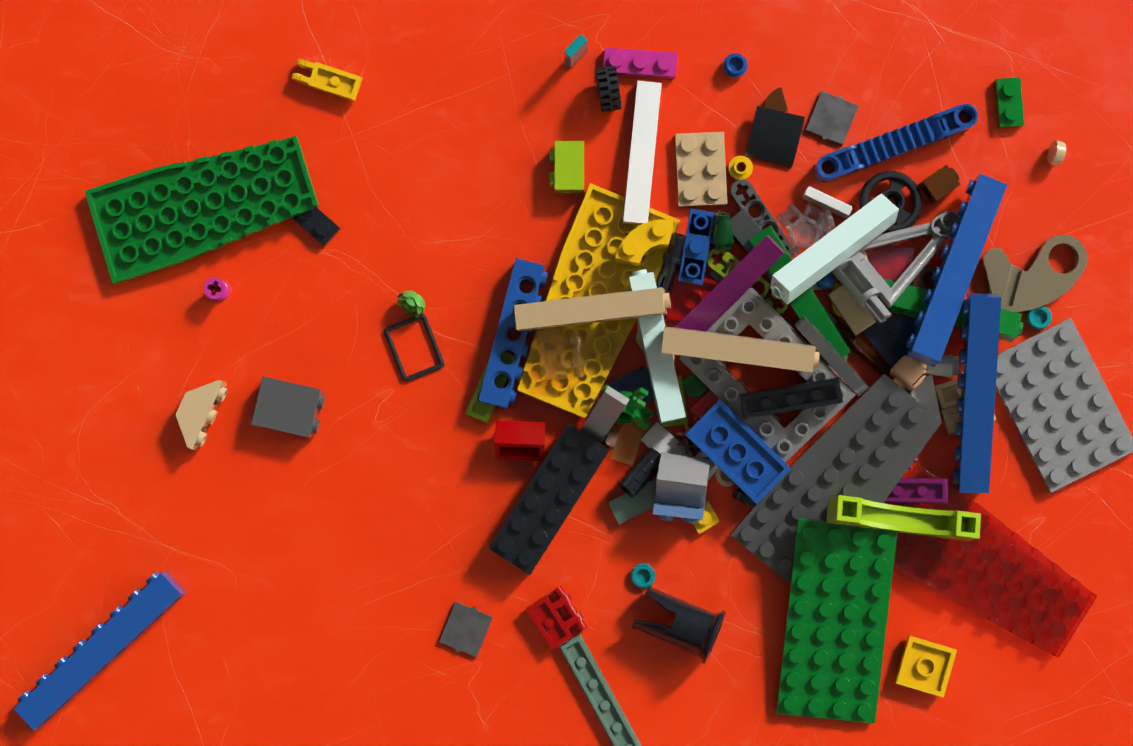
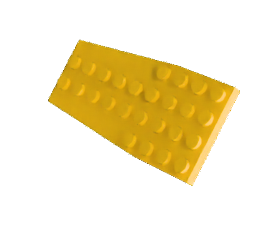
(583, 271)

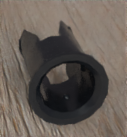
(692, 628)

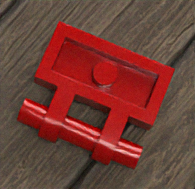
(550, 622)

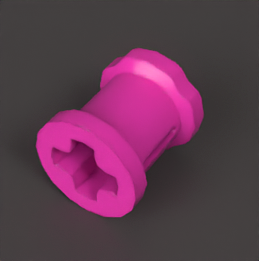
(214, 282)

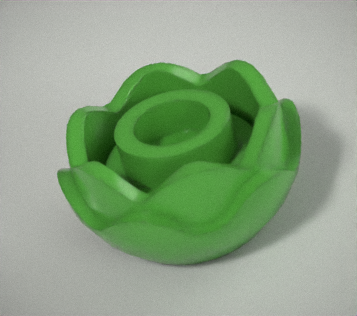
(411, 302)

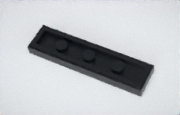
(791, 398)

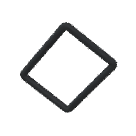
(396, 357)

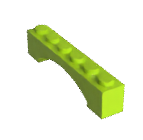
(881, 516)

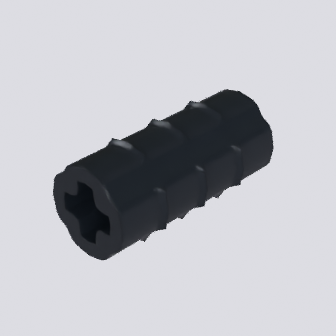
(640, 473)

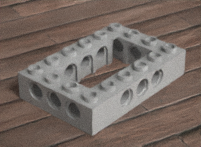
(756, 311)

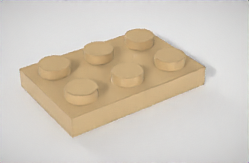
(701, 169)

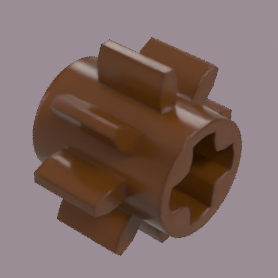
(684, 441)

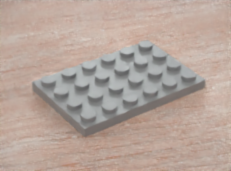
(1061, 406)

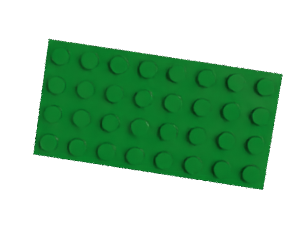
(836, 621)

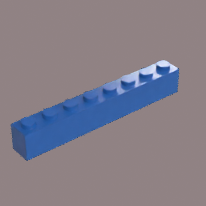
(956, 270)
(977, 392)
(100, 650)

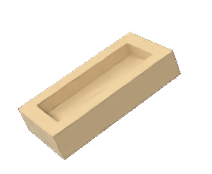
(851, 312)

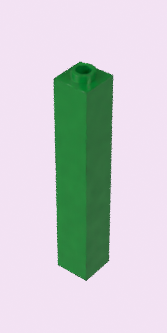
(912, 302)
(807, 303)

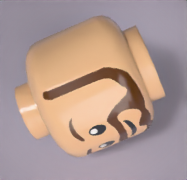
(908, 373)

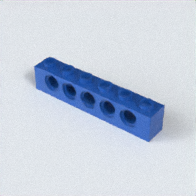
(490, 393)

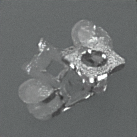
(804, 230)

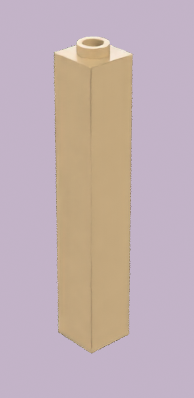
(592, 309)
(739, 349)

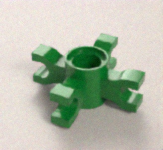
(634, 409)

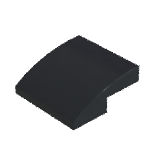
(774, 136)

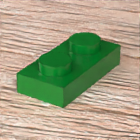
(1009, 102)

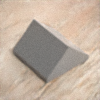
(682, 480)

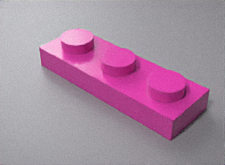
(641, 62)

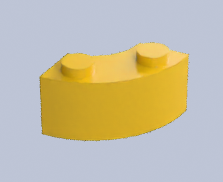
(642, 240)

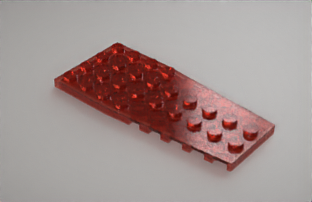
(996, 576)

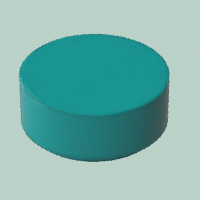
(1038, 318)
(642, 575)

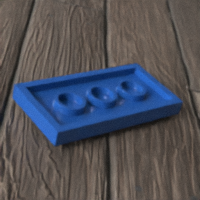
(737, 451)

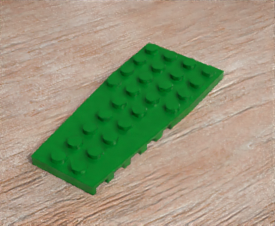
(198, 206)

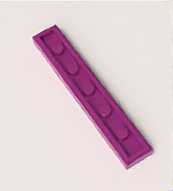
(733, 286)

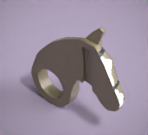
(1040, 283)

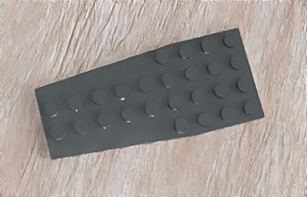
(855, 457)

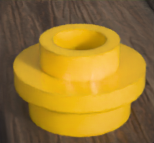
(737, 174)

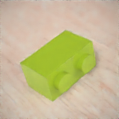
(568, 167)

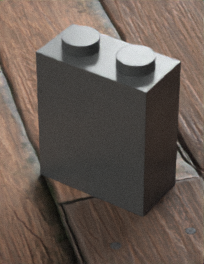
(288, 407)

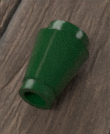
(721, 232)

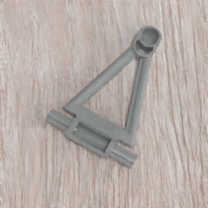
(865, 282)

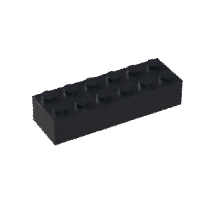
(549, 499)

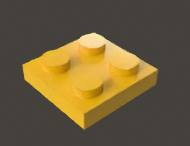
(925, 666)

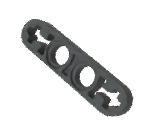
(766, 217)
(831, 355)

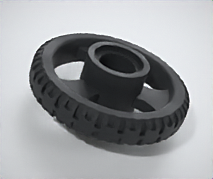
(897, 182)

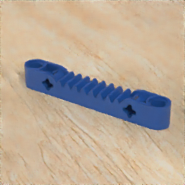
(896, 143)

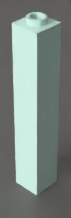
(833, 249)
(659, 365)

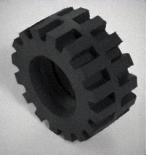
(608, 89)

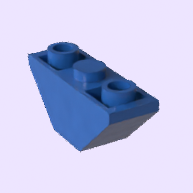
(696, 246)

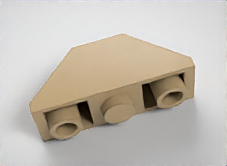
(198, 411)

